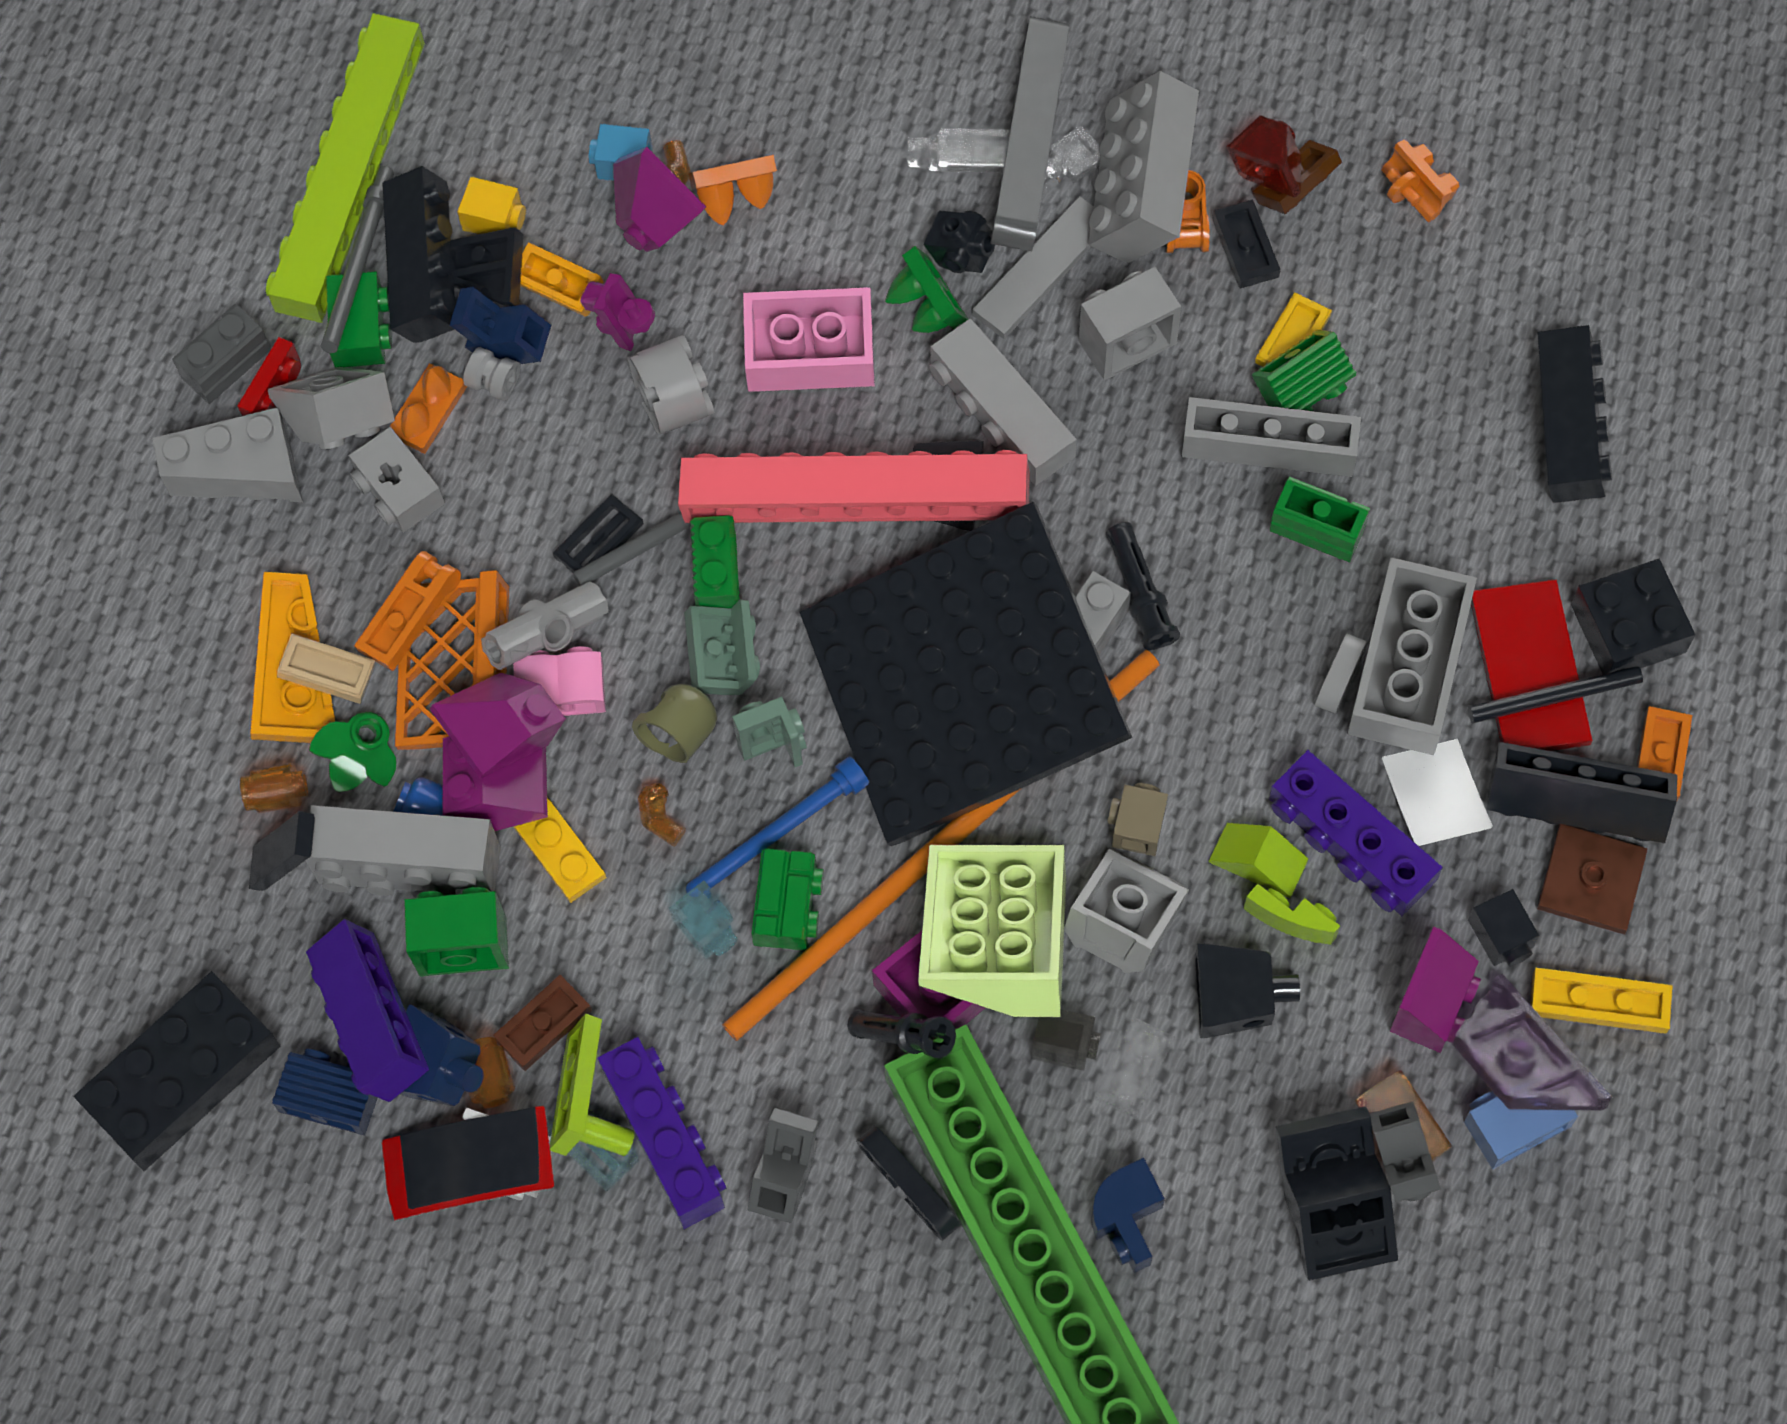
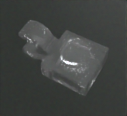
(1072, 157)

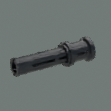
(1147, 603)
(910, 1032)

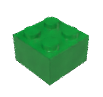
(456, 932)

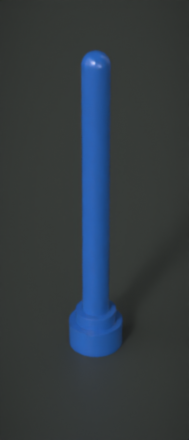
(844, 780)

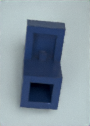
(505, 331)
(1119, 1203)

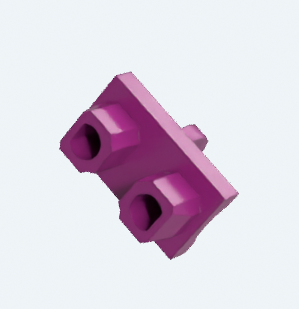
(618, 310)

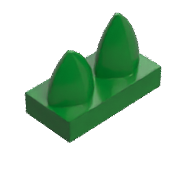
(919, 279)

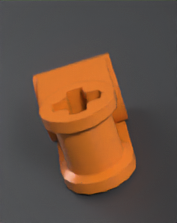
(1195, 220)

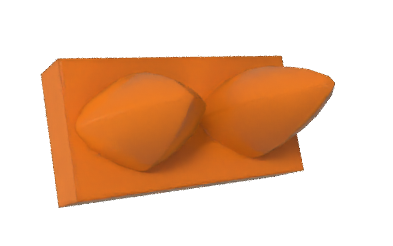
(717, 190)
(428, 407)

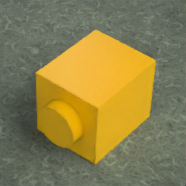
(490, 207)

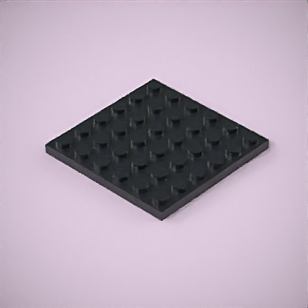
(964, 675)

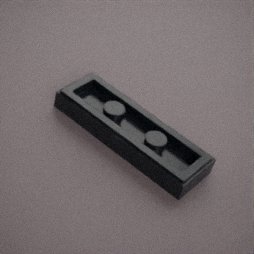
(282, 851)

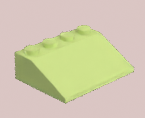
(996, 926)

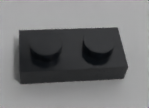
(1246, 244)

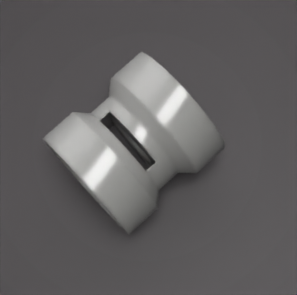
(491, 373)

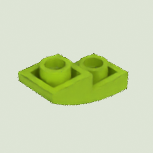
(1306, 922)

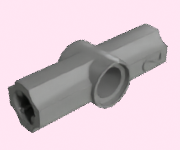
(544, 625)

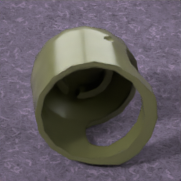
(682, 714)

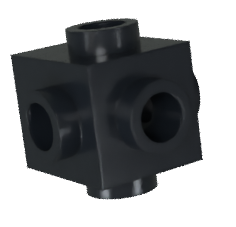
(960, 241)

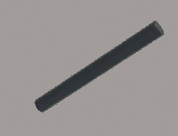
(1555, 694)

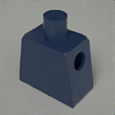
(449, 1057)

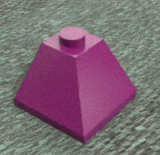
(650, 200)
(499, 721)

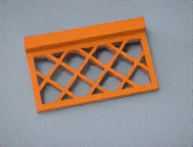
(489, 612)

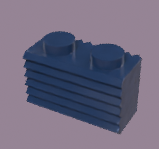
(322, 1093)

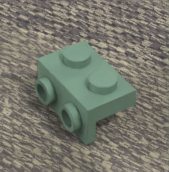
(721, 648)
(767, 727)

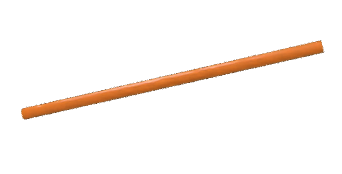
(892, 888)

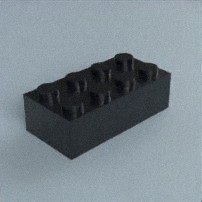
(177, 1071)

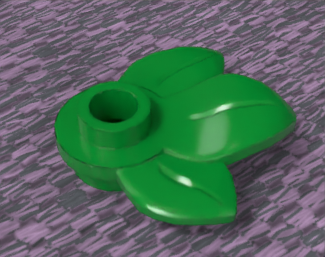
(351, 756)

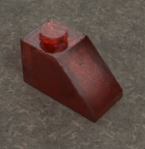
(1268, 155)

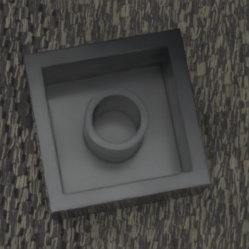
(1633, 618)

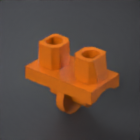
(1416, 181)

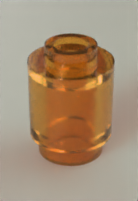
(273, 788)
(497, 1075)

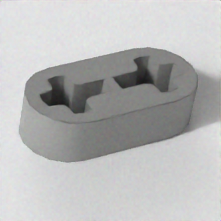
(1341, 673)

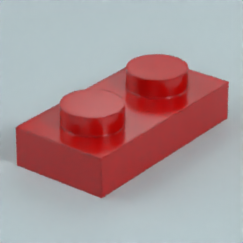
(278, 368)

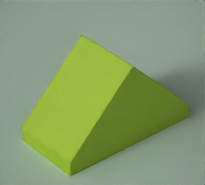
(1260, 856)

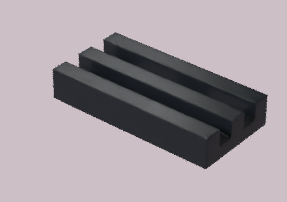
(620, 538)

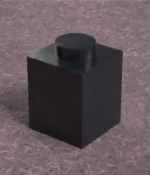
(1504, 929)

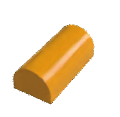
(555, 278)

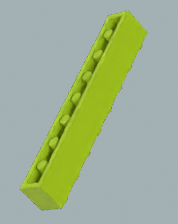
(345, 167)

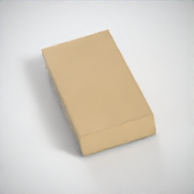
(325, 668)

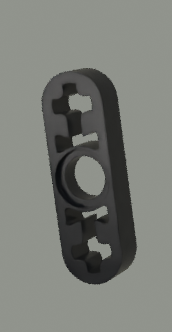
(902, 1174)

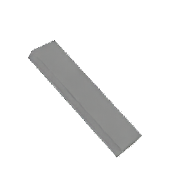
(1037, 271)

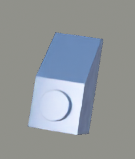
(1508, 1133)

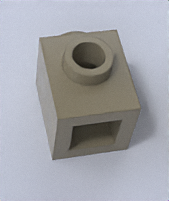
(1138, 818)

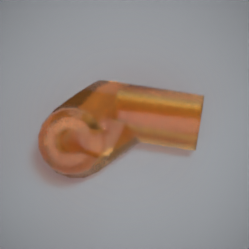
(677, 160)
(653, 814)

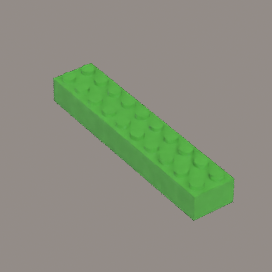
(1025, 1238)

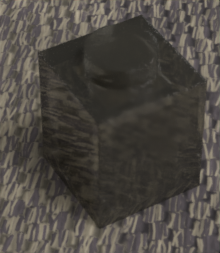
(1066, 1040)

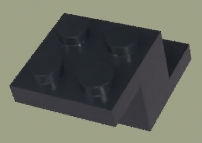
(1337, 1193)

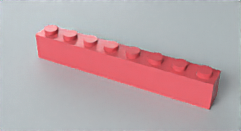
(854, 487)

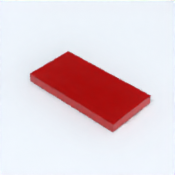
(1527, 650)

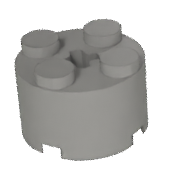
(670, 384)

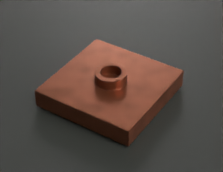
(1592, 879)

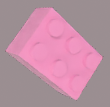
(808, 339)

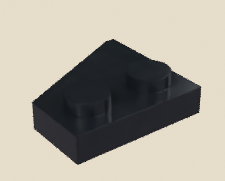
(490, 264)

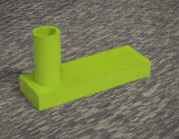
(573, 1099)

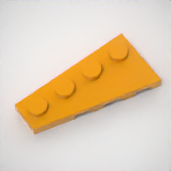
(281, 707)

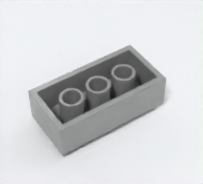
(1143, 168)
(1412, 656)
(402, 851)

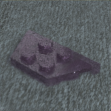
(1524, 1056)

